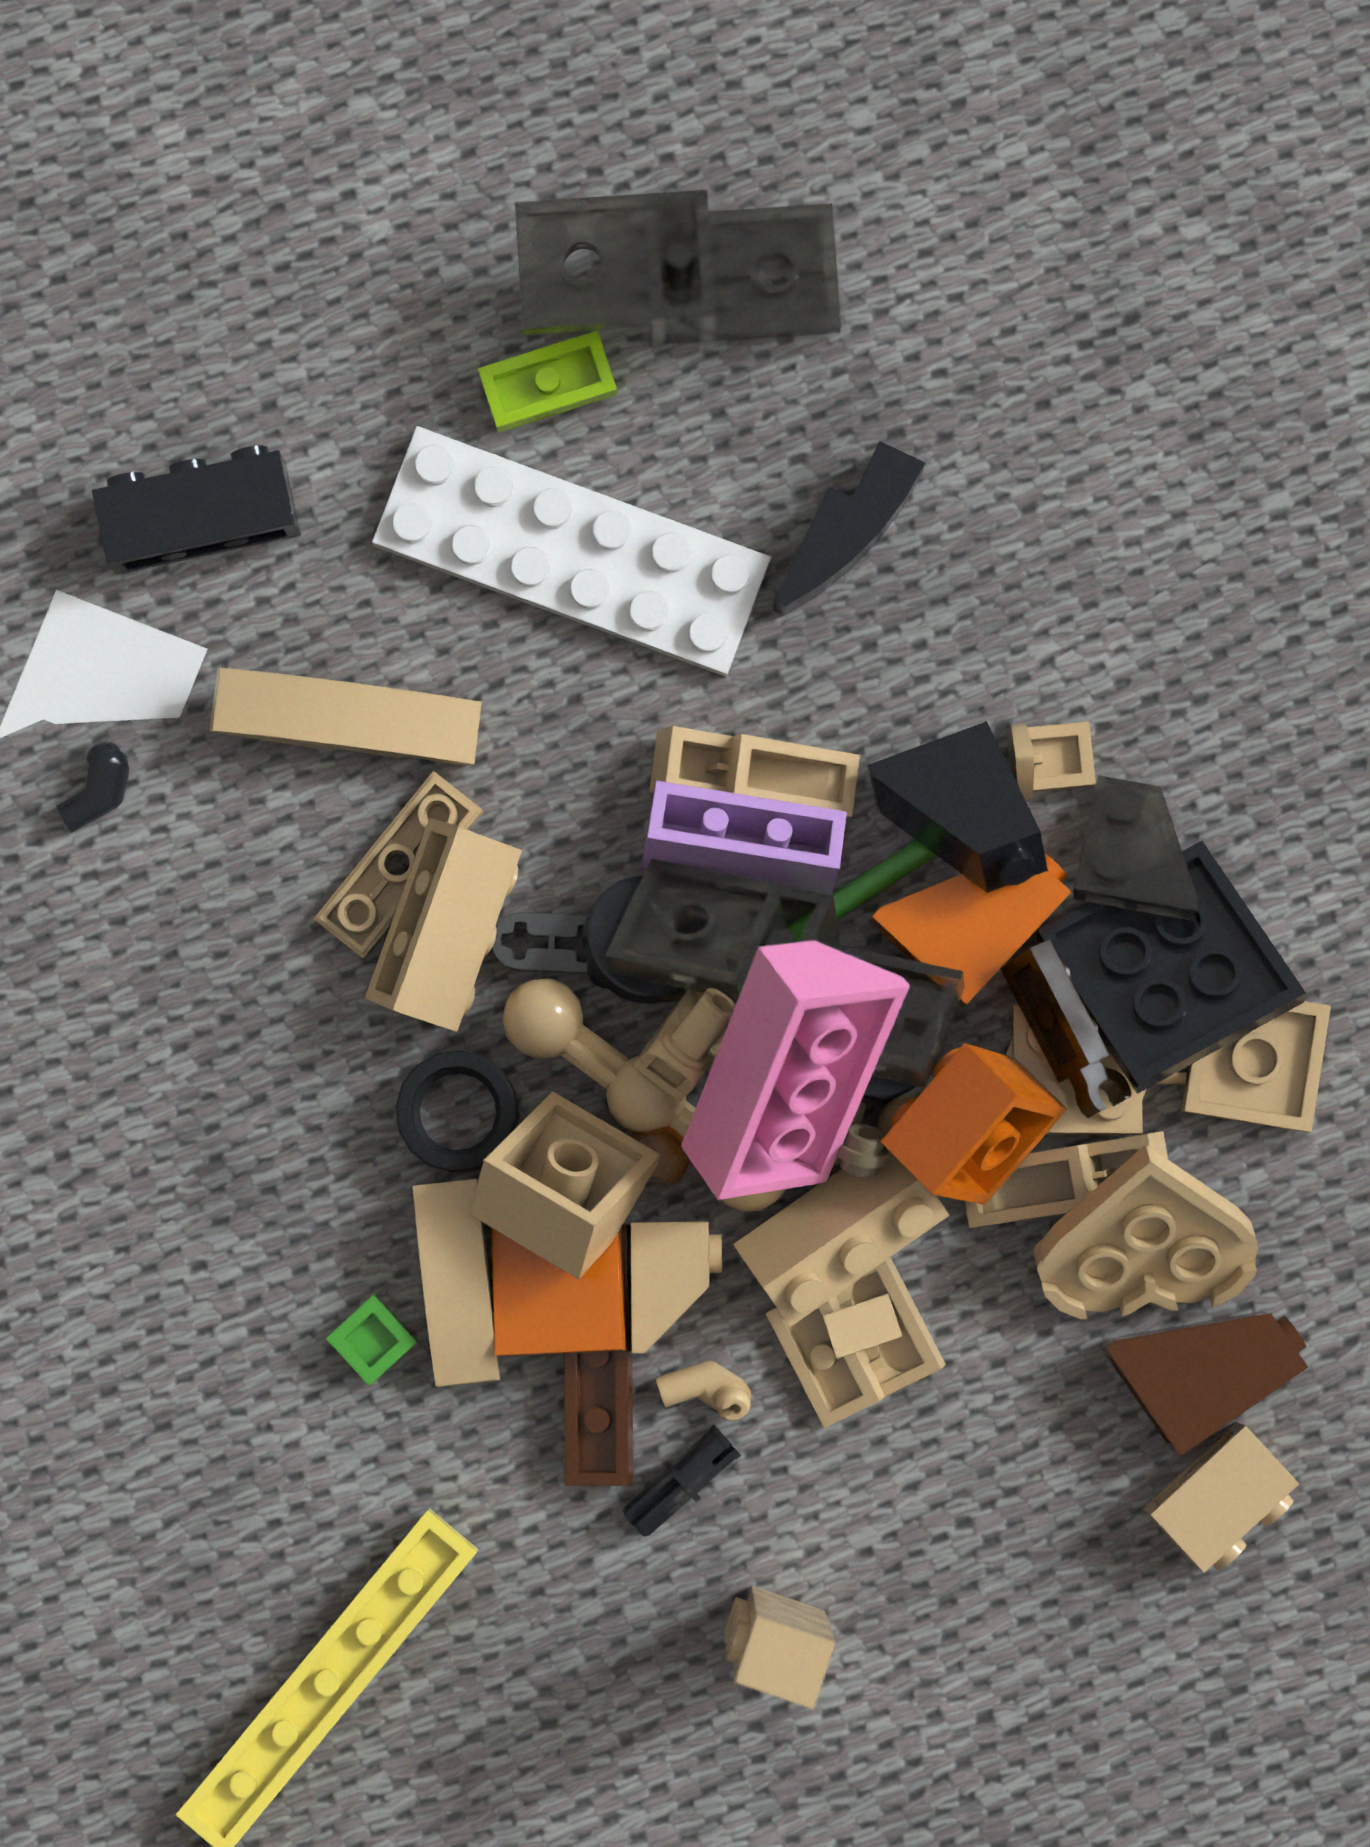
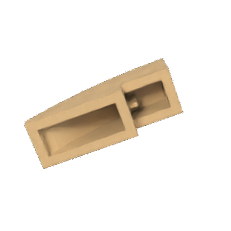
(756, 767)
(1058, 1179)
(455, 1284)

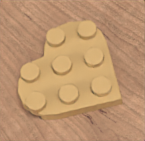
(1146, 1240)

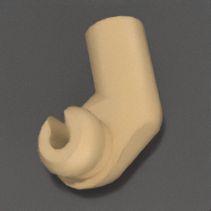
(711, 1385)

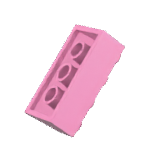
(791, 1069)

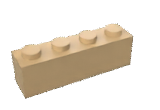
(779, 1646)

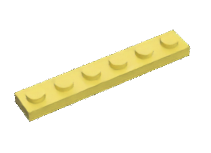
(327, 1681)

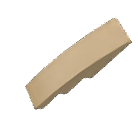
(345, 716)

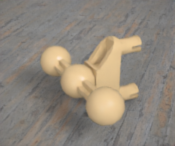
(643, 1091)

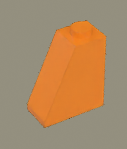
(971, 929)

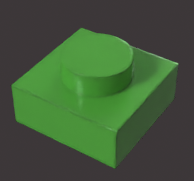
(372, 1339)

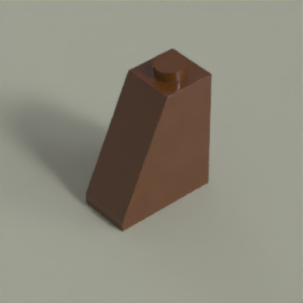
(1205, 1371)

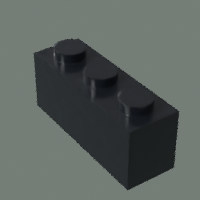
(195, 510)

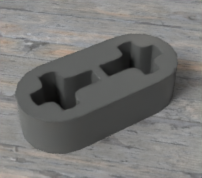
(541, 959)

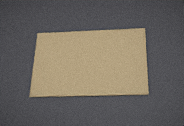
(862, 1326)

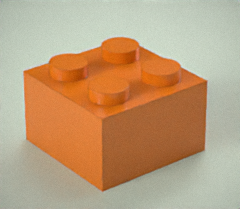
(972, 1124)

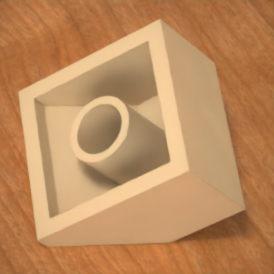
(563, 1184)

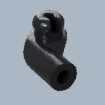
(103, 789)

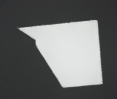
(101, 669)

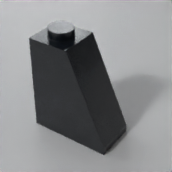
(963, 807)

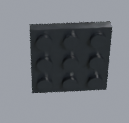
(1172, 984)

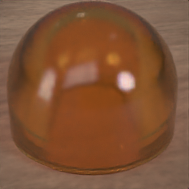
(673, 1159)

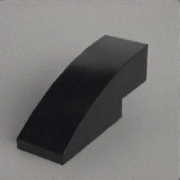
(849, 526)

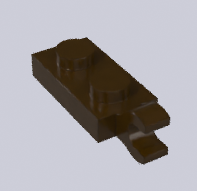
(1064, 1027)

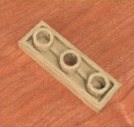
(369, 896)

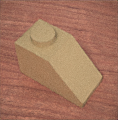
(668, 1274)

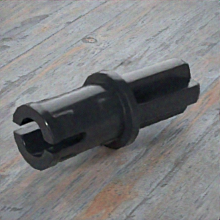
(680, 1481)

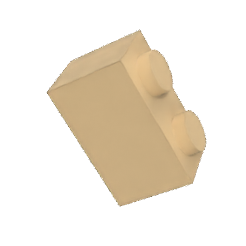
(1223, 1498)

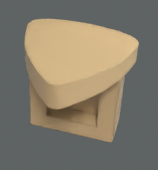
(1051, 757)

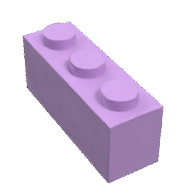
(745, 836)

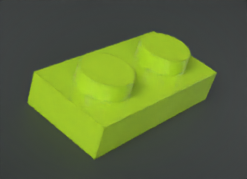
(547, 381)

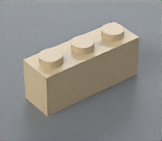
(444, 925)
(837, 1236)

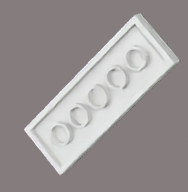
(571, 551)

